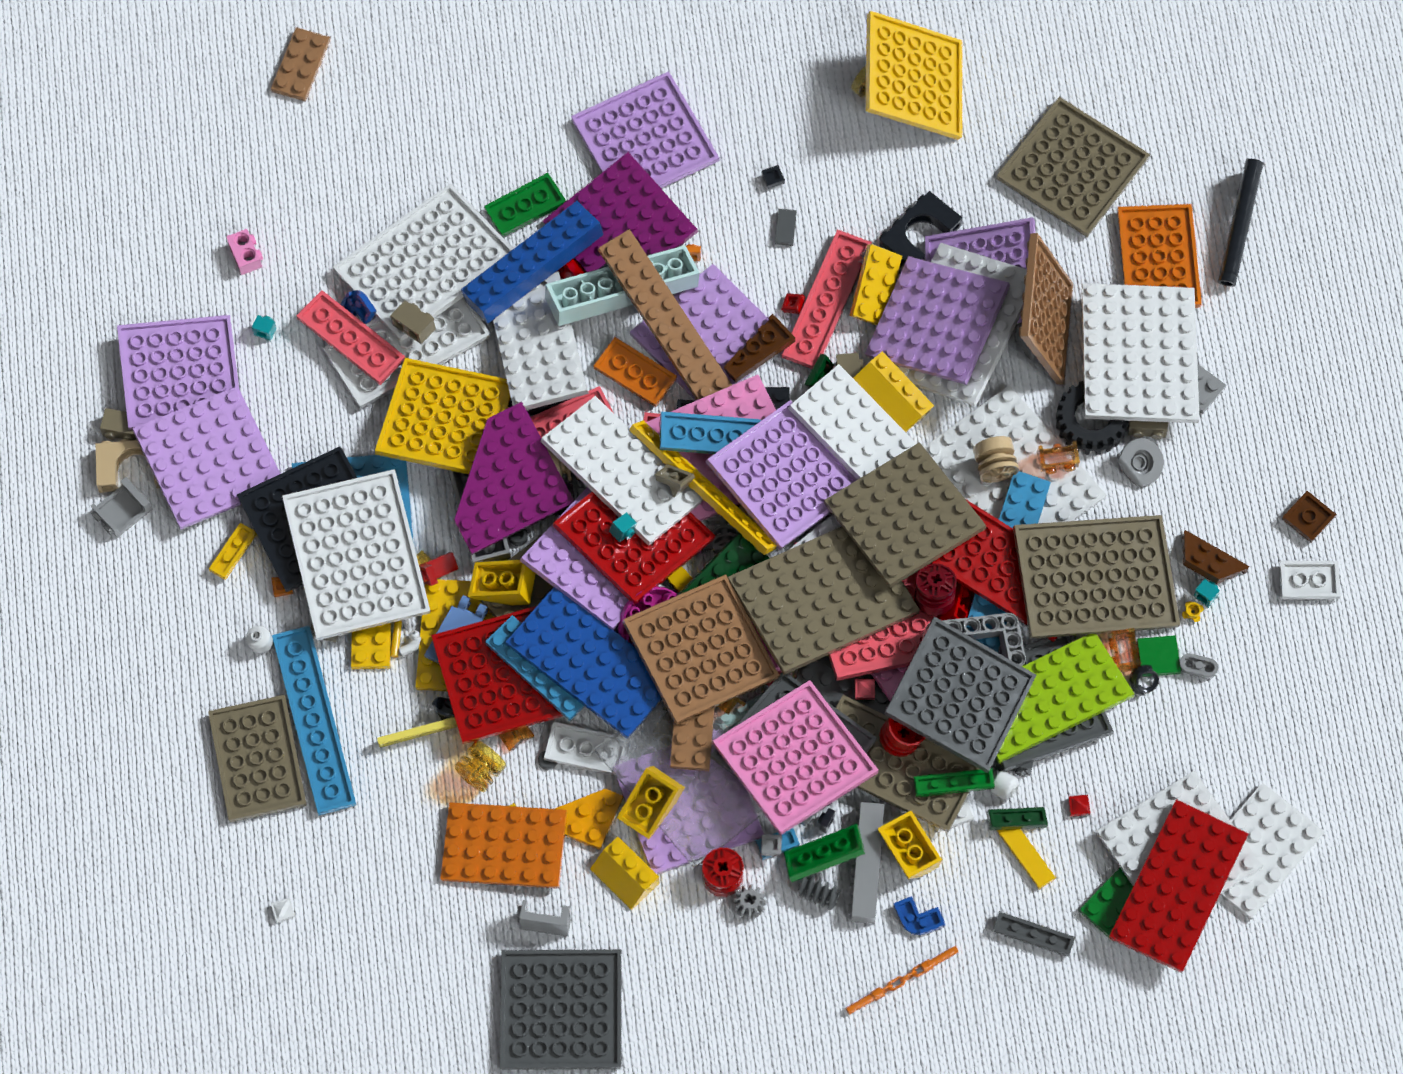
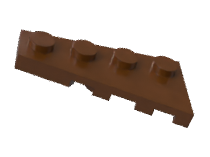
(765, 344)

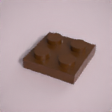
(1309, 516)

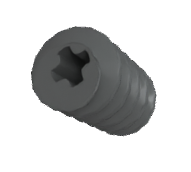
(819, 892)

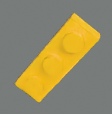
(232, 551)

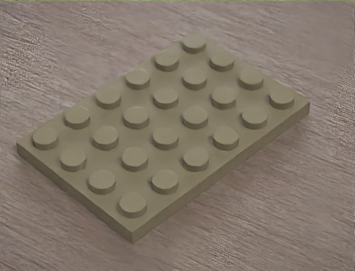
(257, 758)

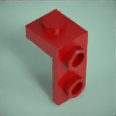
(437, 568)

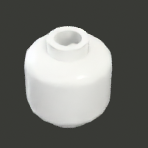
(259, 639)
(1005, 785)

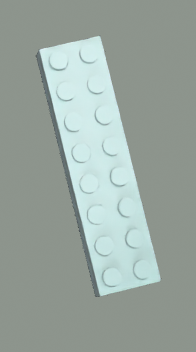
(601, 292)

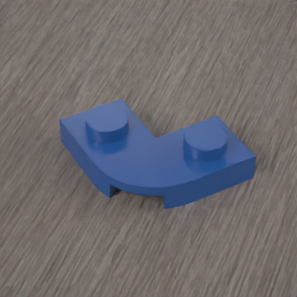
(358, 303)
(916, 922)

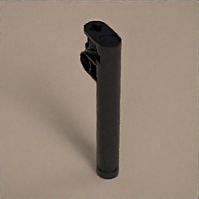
(1240, 222)

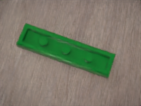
(953, 782)

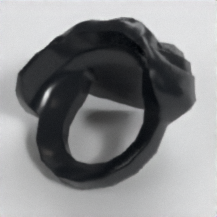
(1136, 675)
(443, 708)

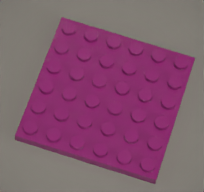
(625, 200)

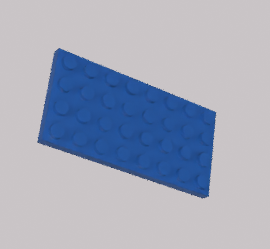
(587, 661)

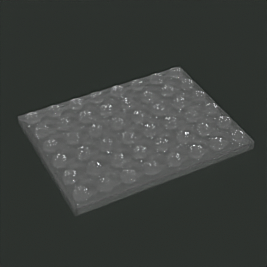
(713, 801)

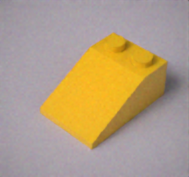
(502, 582)
(650, 801)

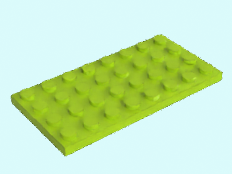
(1067, 690)

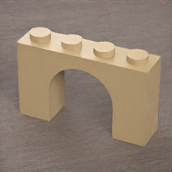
(108, 460)

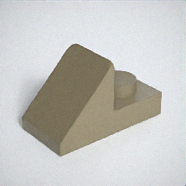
(674, 477)

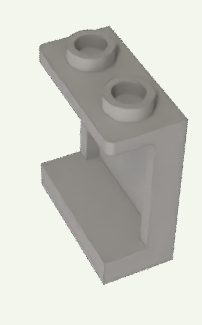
(121, 508)
(544, 923)

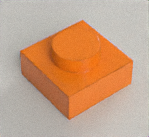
(695, 252)

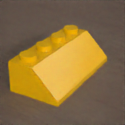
(893, 392)

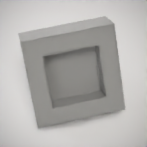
(771, 845)

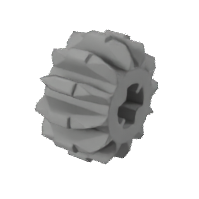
(746, 907)

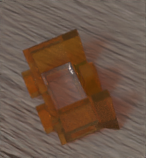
(1058, 458)
(1125, 649)

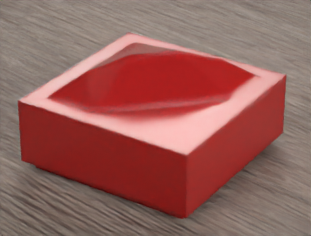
(793, 303)
(1079, 805)

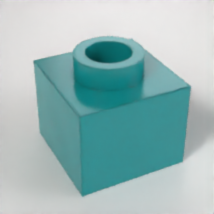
(264, 327)
(623, 527)
(1206, 592)

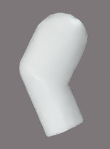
(413, 644)

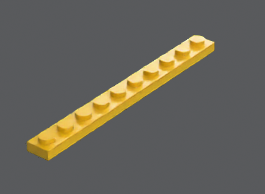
(706, 489)

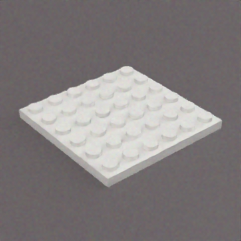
(1136, 831)

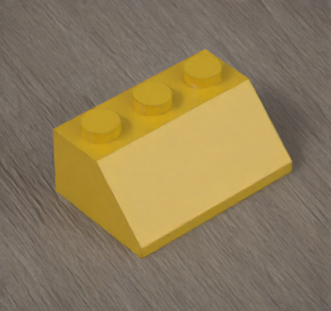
(910, 846)
(625, 873)

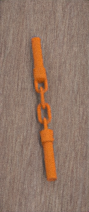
(879, 993)

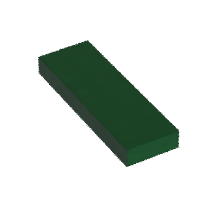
(1017, 818)

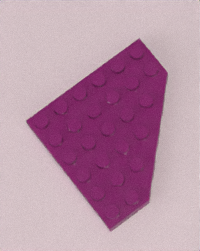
(509, 482)

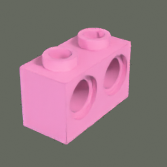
(242, 252)

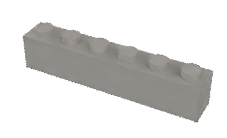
(867, 865)

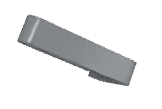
(999, 630)

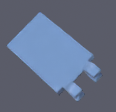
(457, 618)

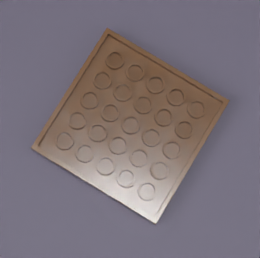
(1046, 309)
(700, 649)

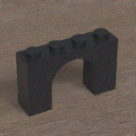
(928, 210)

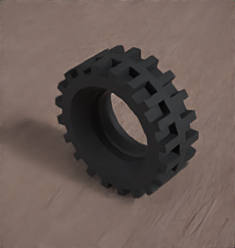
(1086, 439)

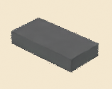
(785, 227)

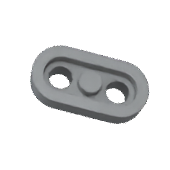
(1198, 667)

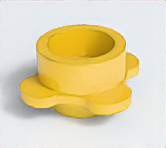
(1197, 611)

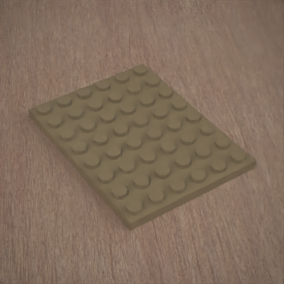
(1096, 576)
(819, 599)

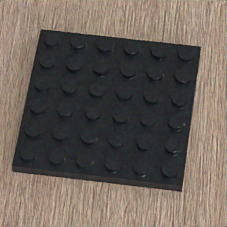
(268, 514)

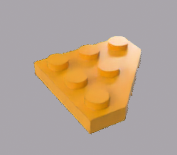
(591, 817)

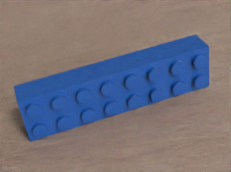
(532, 262)

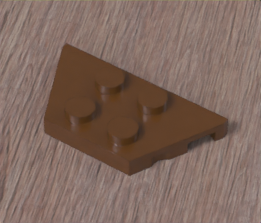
(1209, 560)

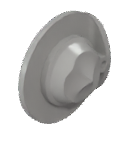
(1141, 461)

